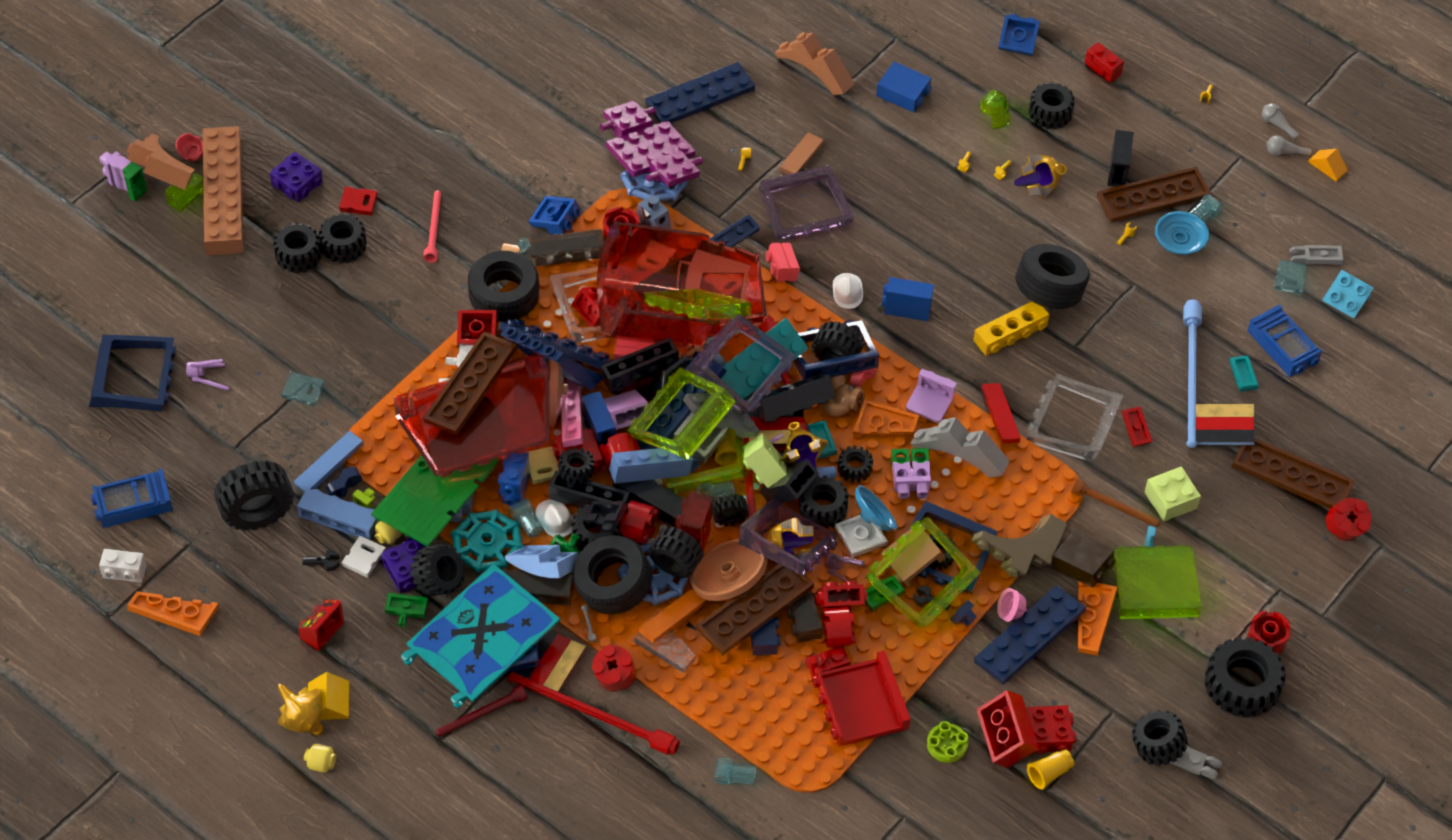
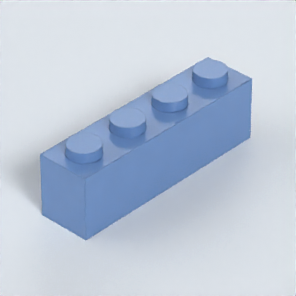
(647, 465)
(337, 513)

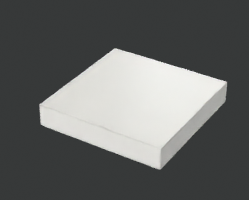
(860, 536)

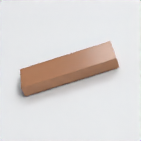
(801, 154)

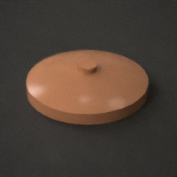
(556, 390)
(727, 571)

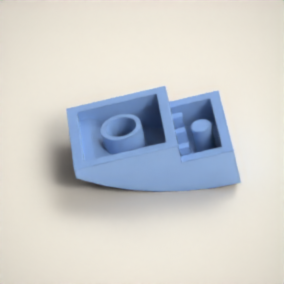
(543, 560)

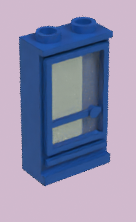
(1284, 341)
(131, 499)

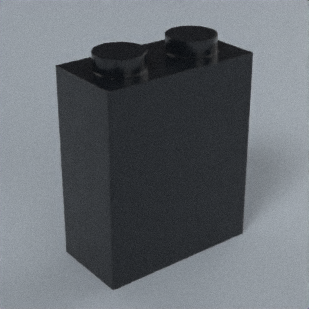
(1120, 158)
(790, 487)

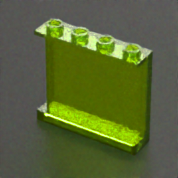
(1157, 582)

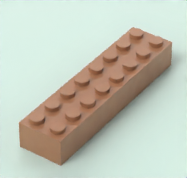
(223, 191)

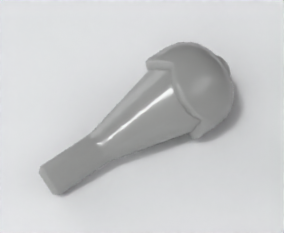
(1273, 114)
(1277, 145)

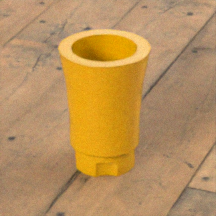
(727, 451)
(1049, 768)

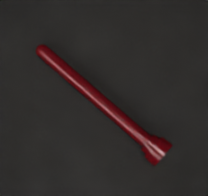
(517, 694)

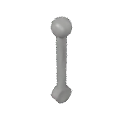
(591, 637)

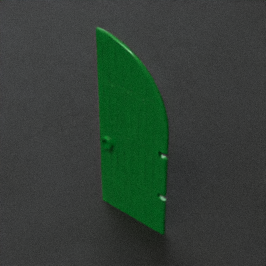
(423, 501)

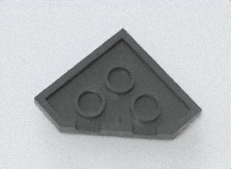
(733, 419)

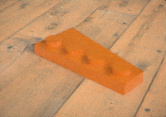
(174, 611)
(1094, 621)

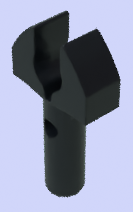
(325, 560)
(920, 601)

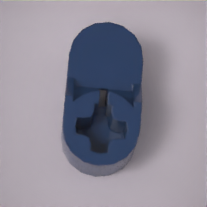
(348, 478)

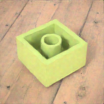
(764, 460)
(1172, 494)

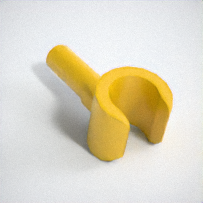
(1206, 94)
(745, 153)
(963, 164)
(1000, 171)
(1128, 232)

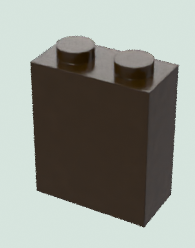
(1083, 559)

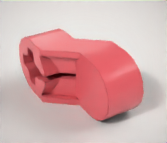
(858, 377)

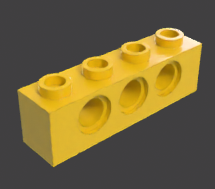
(1010, 328)

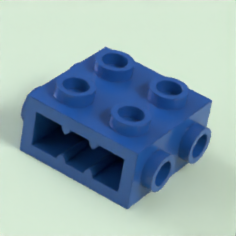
(514, 478)

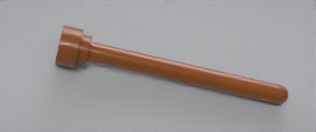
(1081, 488)

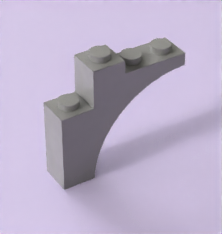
(973, 447)

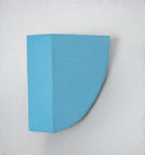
(1150, 536)

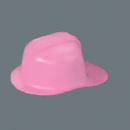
(1011, 605)

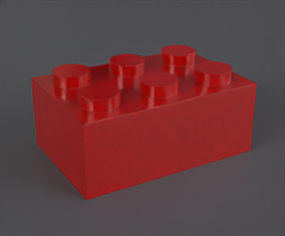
(1007, 729)

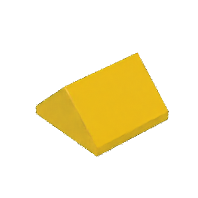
(333, 696)

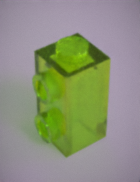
(180, 198)

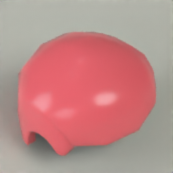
(189, 147)

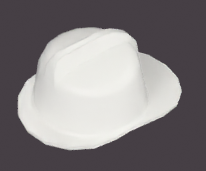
(847, 290)
(554, 518)

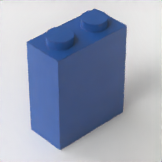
(904, 87)
(907, 299)
(598, 417)

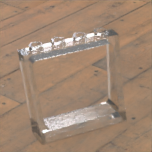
(566, 280)
(1109, 399)

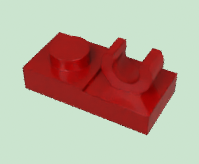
(1136, 426)
(828, 660)

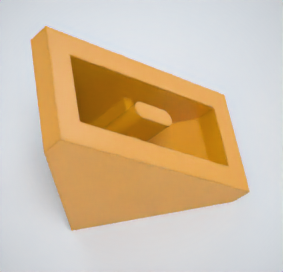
(1330, 163)

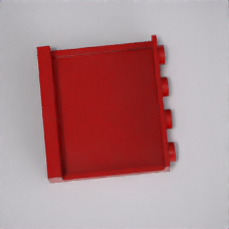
(862, 700)

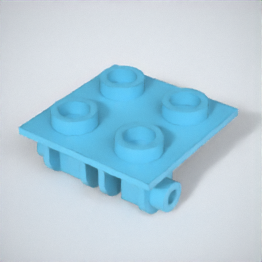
(1348, 294)

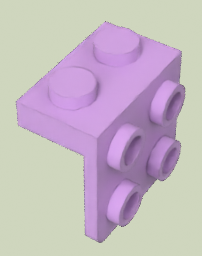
(931, 396)

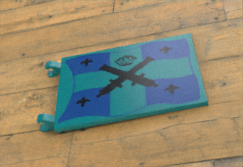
(481, 634)

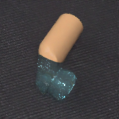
(518, 248)

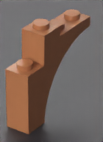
(820, 61)
(159, 163)

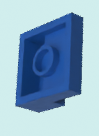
(1019, 34)
(555, 214)

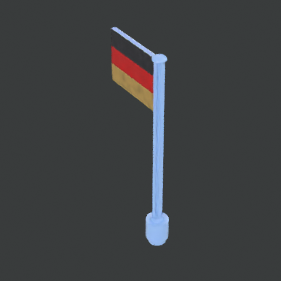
(1212, 422)

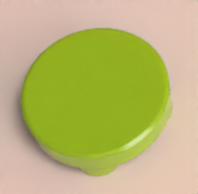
(947, 742)

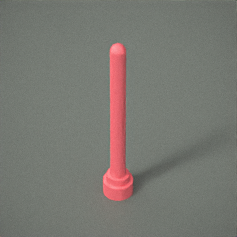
(431, 253)

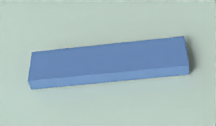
(329, 462)

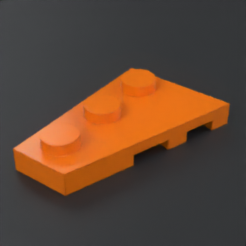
(884, 420)

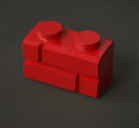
(1104, 62)

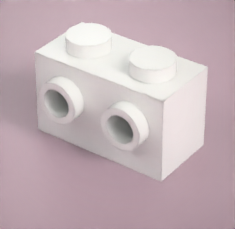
(122, 565)

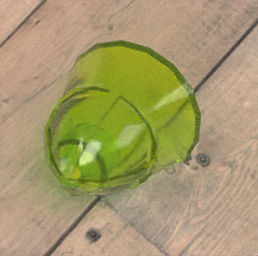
(996, 106)

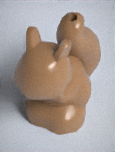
(844, 398)

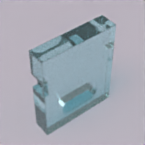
(1290, 273)
(299, 386)

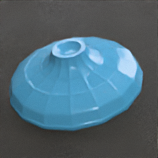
(1181, 233)
(874, 510)

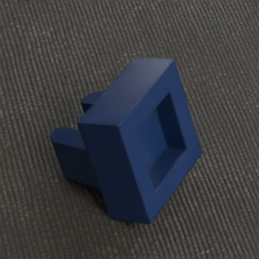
(964, 614)

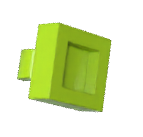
(364, 499)

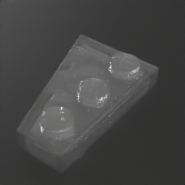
(669, 649)

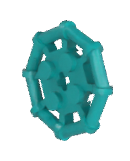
(480, 530)

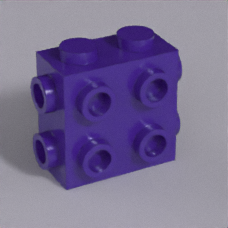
(296, 177)
(398, 564)

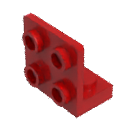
(587, 305)

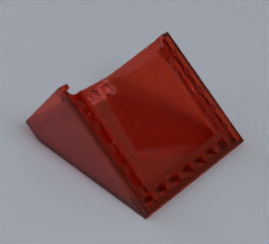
(505, 421)

